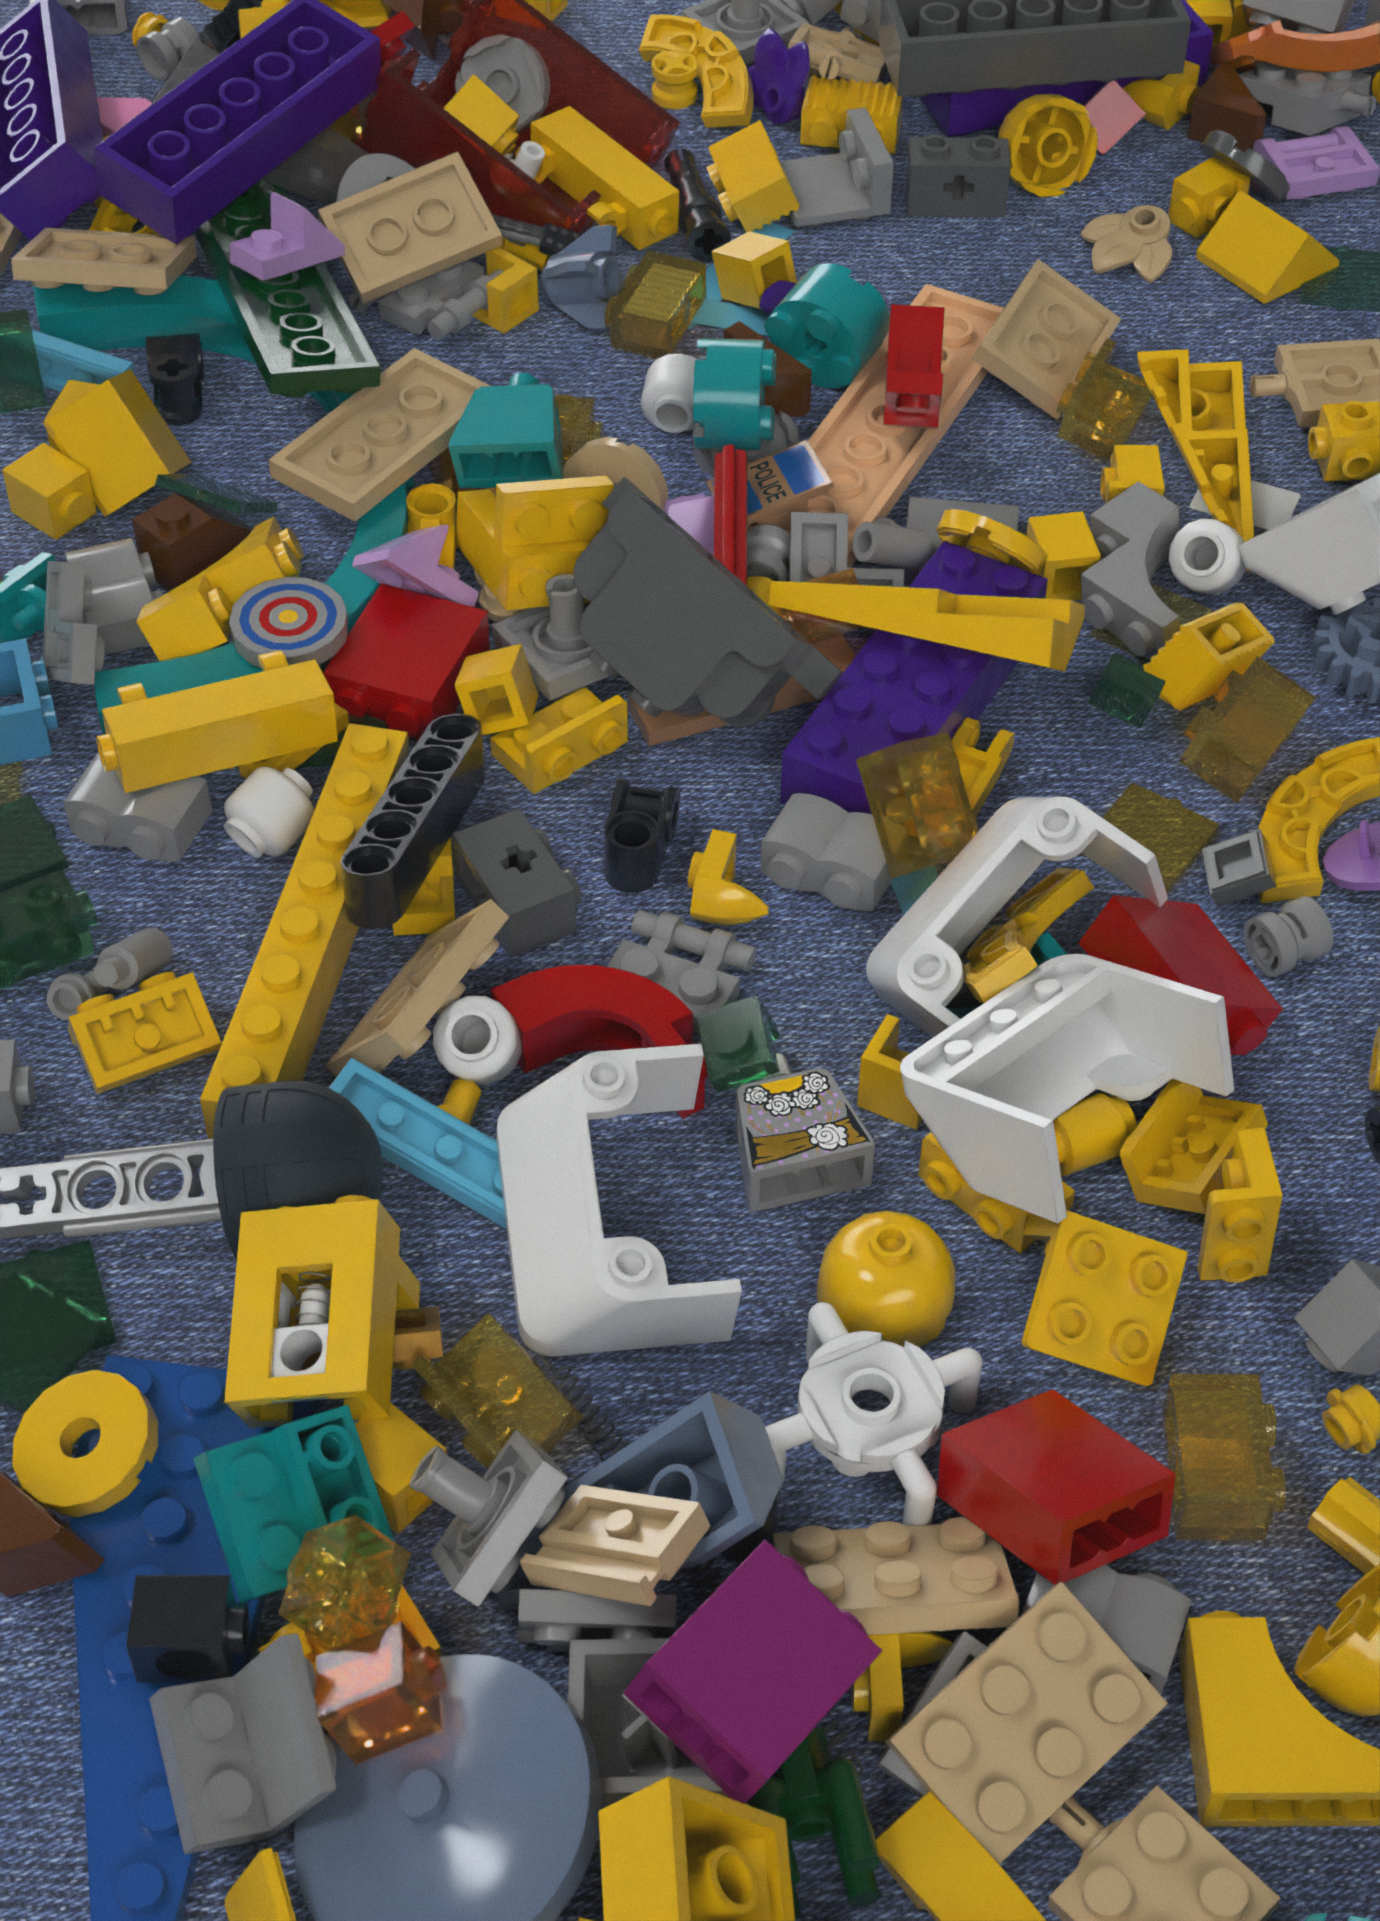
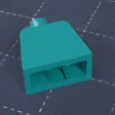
(508, 435)

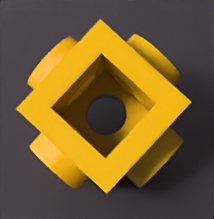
(1347, 441)

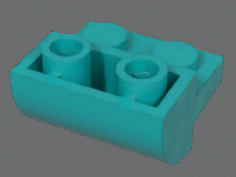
(284, 1485)

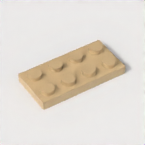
(377, 436)

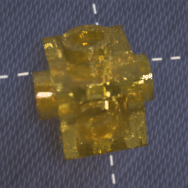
(344, 1582)

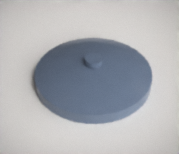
(465, 1821)

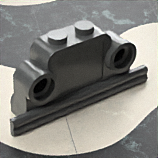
(684, 621)

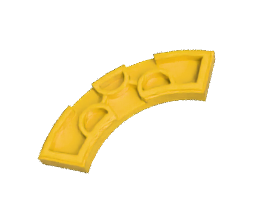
(721, 69)
(1305, 809)
(1004, 950)

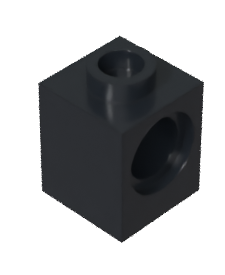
(185, 1628)

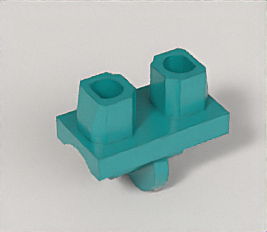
(24, 599)

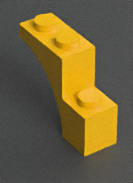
(199, 611)

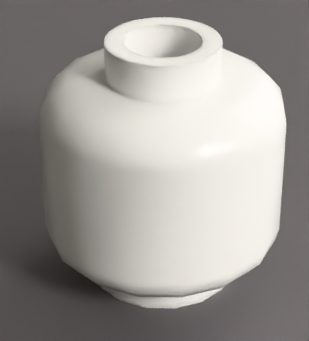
(669, 393)
(1207, 556)
(269, 811)
(477, 1040)

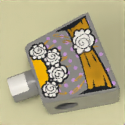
(799, 1138)

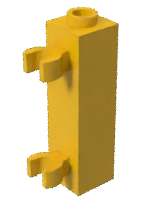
(586, 159)
(217, 724)

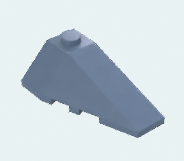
(700, 1454)

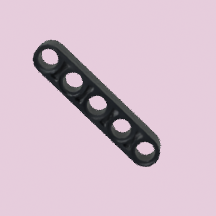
(413, 821)

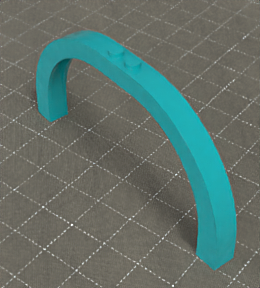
(190, 306)

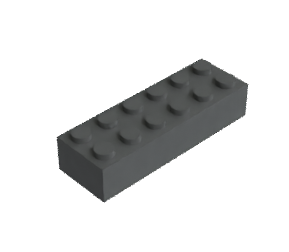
(1028, 42)

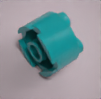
(830, 324)
(732, 393)

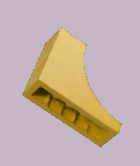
(1260, 1743)

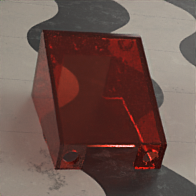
(418, 130)

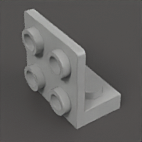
(844, 183)
(245, 1749)

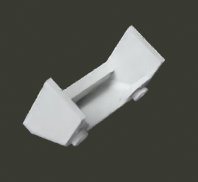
(1324, 551)
(919, 958)
(1044, 1046)
(568, 1280)

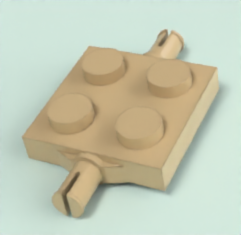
(841, 54)
(1322, 375)
(1154, 1869)

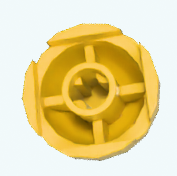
(1049, 143)
(889, 1277)
(1345, 1659)

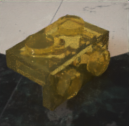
(1103, 405)
(495, 1390)

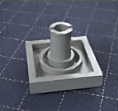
(746, 21)
(553, 640)
(490, 1512)

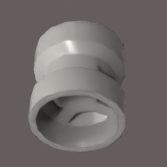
(165, 49)
(769, 552)
(1291, 935)

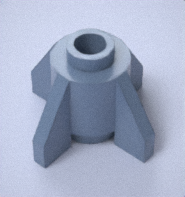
(583, 278)

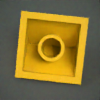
(1262, 250)
(118, 439)

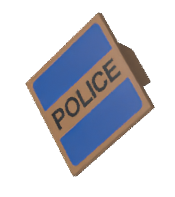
(783, 484)

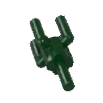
(822, 1797)

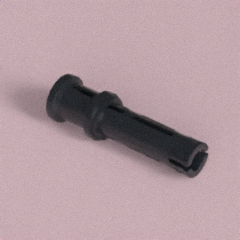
(698, 213)

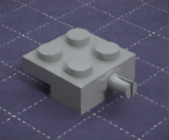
(1310, 99)

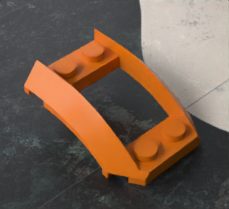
(1300, 50)

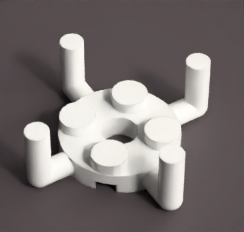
(883, 1439)

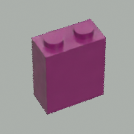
(752, 1672)

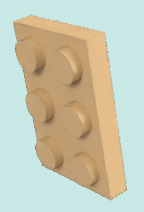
(411, 227)
(103, 260)
(1044, 336)
(421, 989)
(908, 1575)
(1027, 1722)

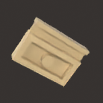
(616, 1544)

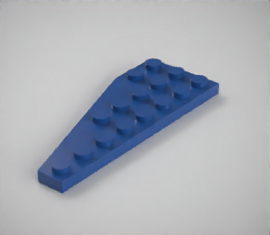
(157, 1530)

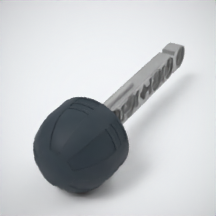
(266, 1152)

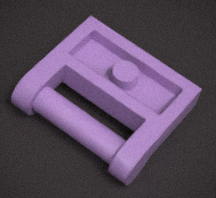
(1321, 163)

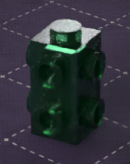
(43, 927)

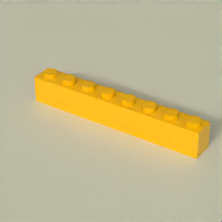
(309, 930)

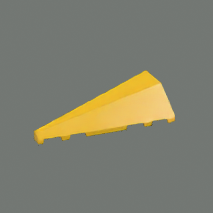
(1208, 424)
(1004, 627)

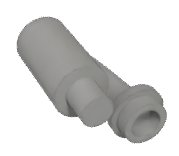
(892, 545)
(116, 968)

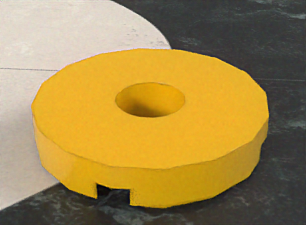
(991, 540)
(56, 1422)

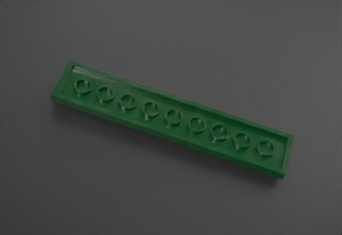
(291, 322)

